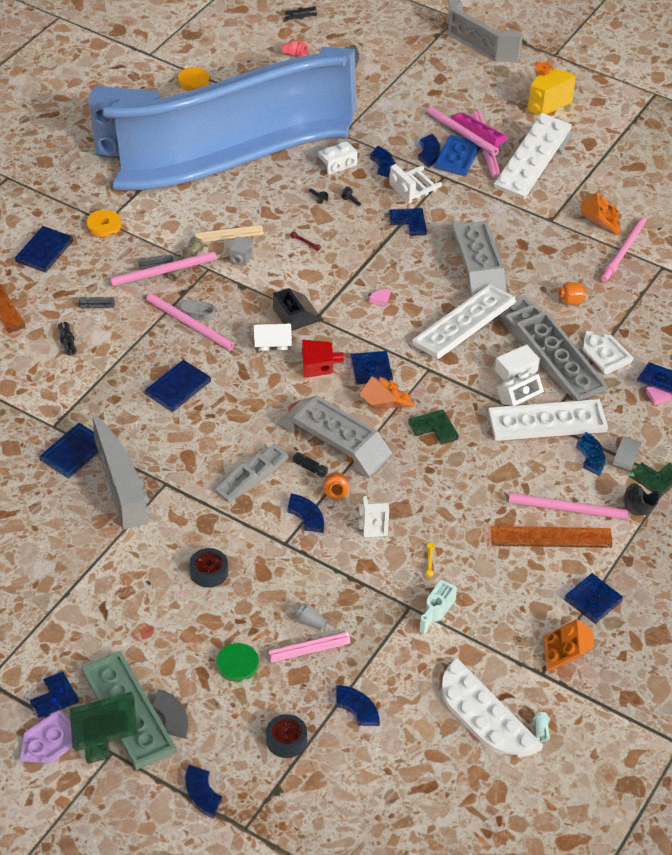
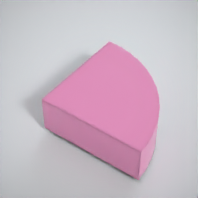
(380, 297)
(657, 396)

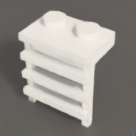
(406, 183)

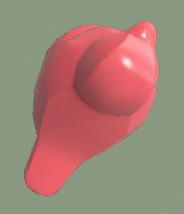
(295, 48)

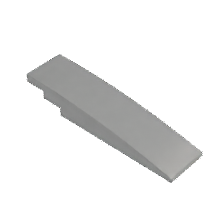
(554, 348)

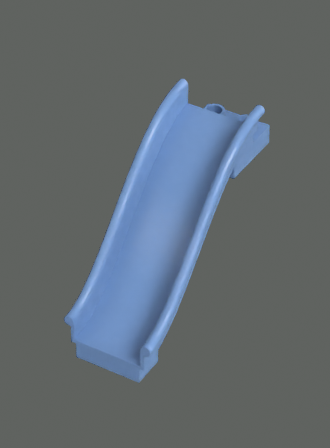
(225, 122)

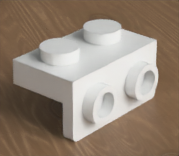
(338, 157)

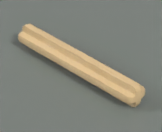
(232, 233)

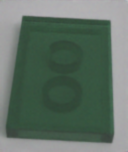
(103, 721)

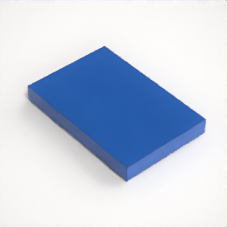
(457, 156)

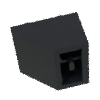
(294, 309)

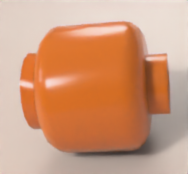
(572, 293)
(335, 486)

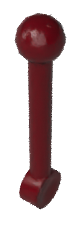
(293, 234)

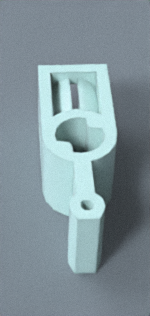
(438, 604)

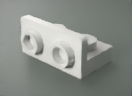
(374, 518)

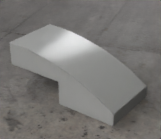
(627, 453)

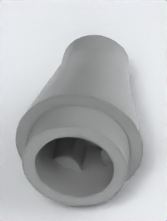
(311, 617)

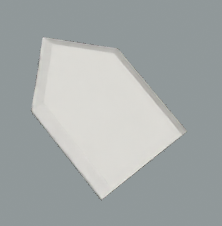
(605, 352)

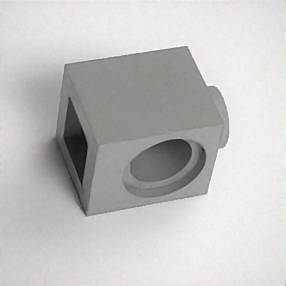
(241, 251)

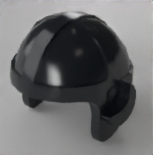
(638, 501)

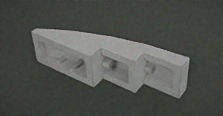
(252, 473)

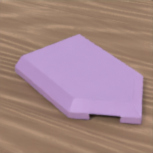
(47, 739)

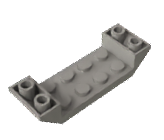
(481, 37)
(479, 255)
(339, 431)

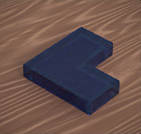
(412, 217)
(59, 697)

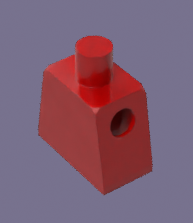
(319, 358)

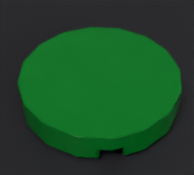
(237, 662)

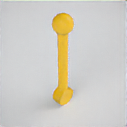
(430, 547)

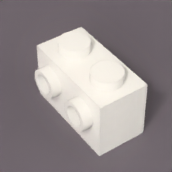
(272, 335)
(517, 361)
(520, 388)

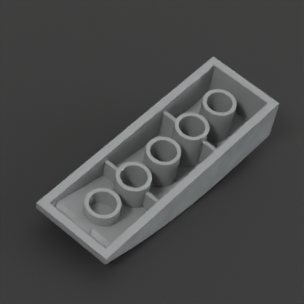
(121, 476)

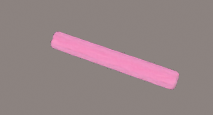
(309, 647)

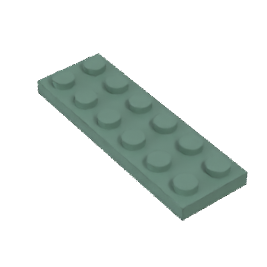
(114, 677)

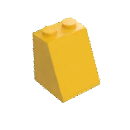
(551, 92)

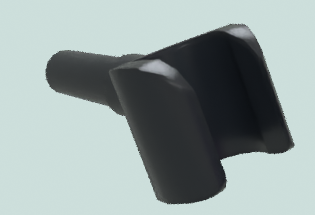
(347, 194)
(321, 195)

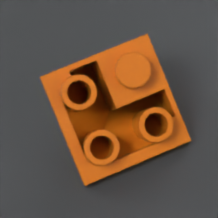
(601, 213)
(385, 394)
(567, 644)

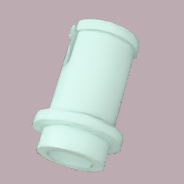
(541, 724)

